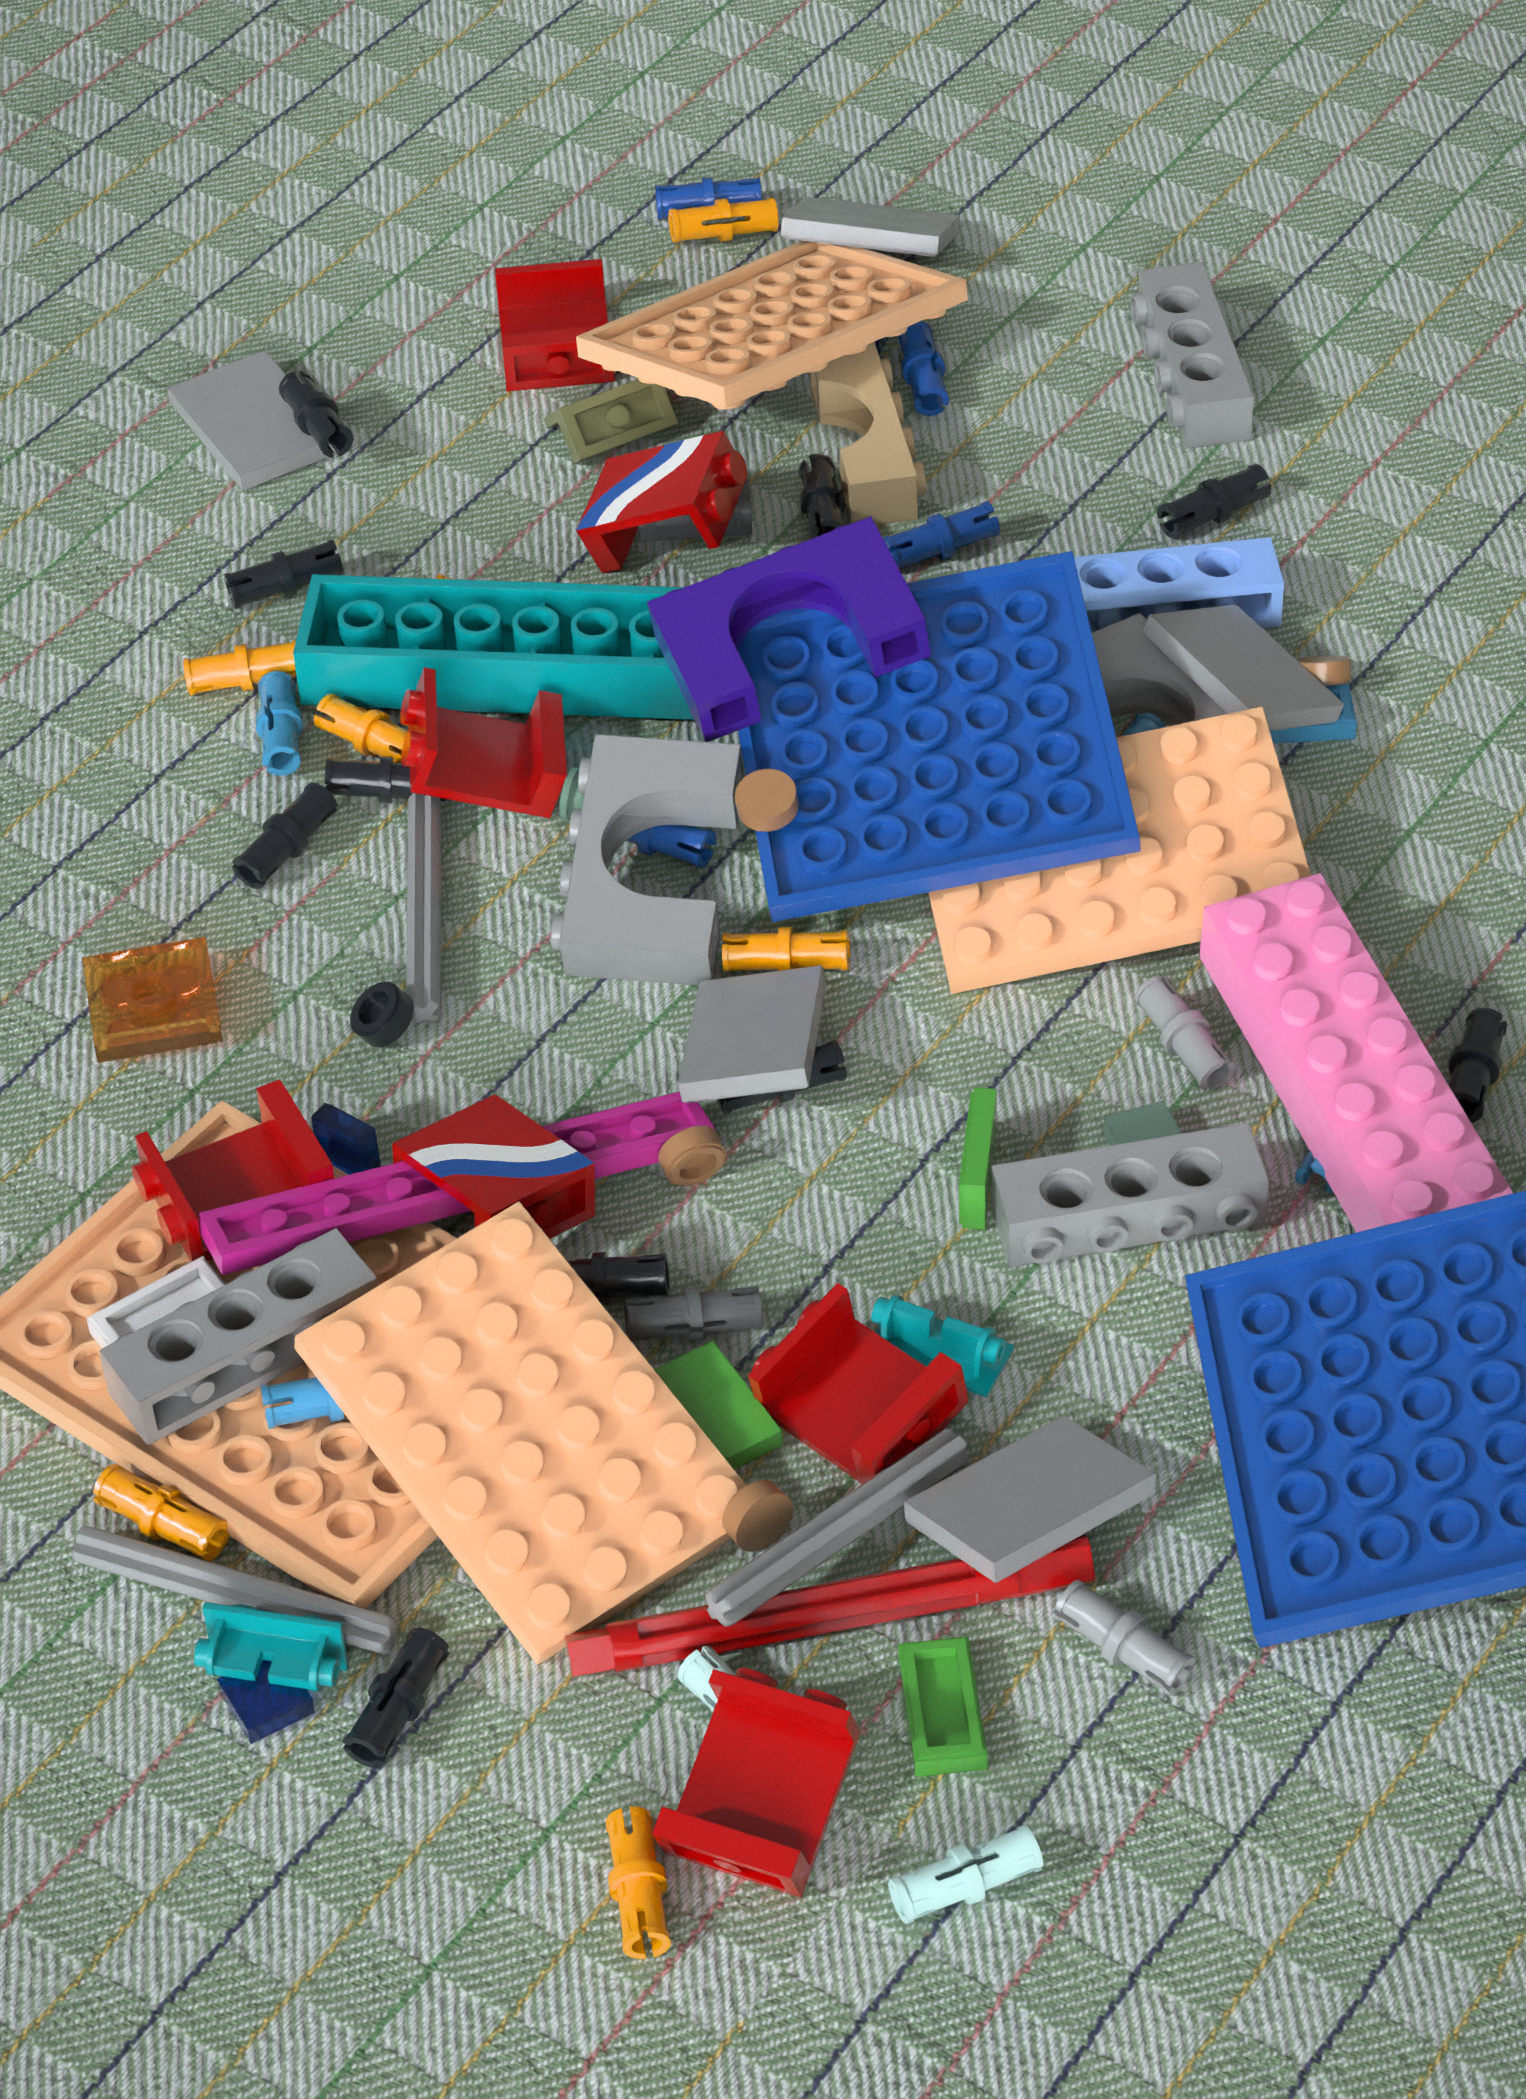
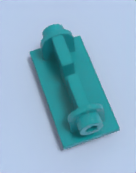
(924, 1337)
(302, 1648)

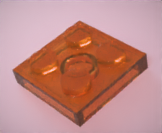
(151, 999)

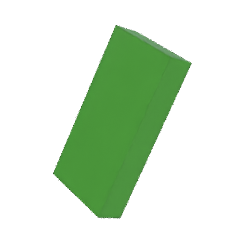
(978, 1158)
(721, 1404)
(942, 1706)

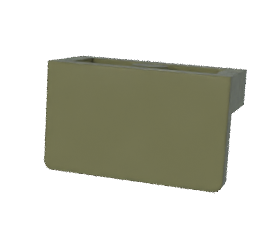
(613, 418)

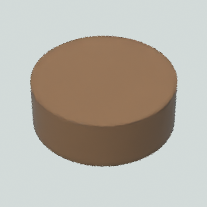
(1328, 669)
(766, 800)
(692, 1156)
(757, 1515)

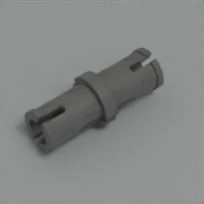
(693, 1313)

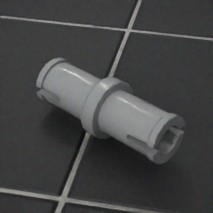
(1185, 1033)
(1124, 1637)

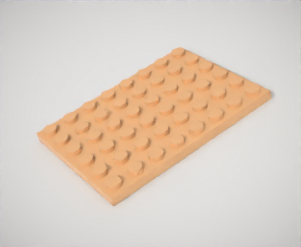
(292, 1493)

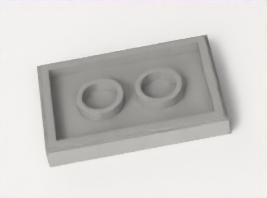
(870, 226)
(245, 420)
(1242, 666)
(752, 1034)
(1029, 1498)

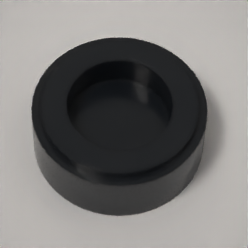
(382, 1014)

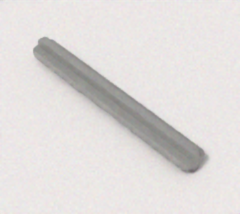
(424, 906)
(835, 1528)
(228, 1586)

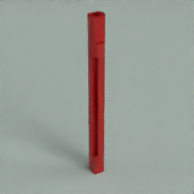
(821, 1610)

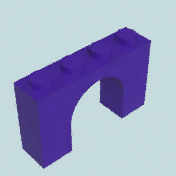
(835, 573)

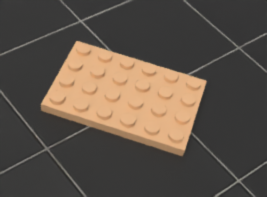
(771, 321)
(1208, 830)
(525, 1430)

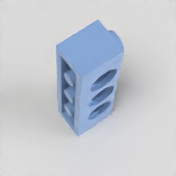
(1183, 579)

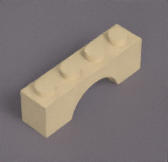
(879, 467)

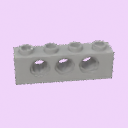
(1193, 355)
(1129, 1194)
(231, 1337)

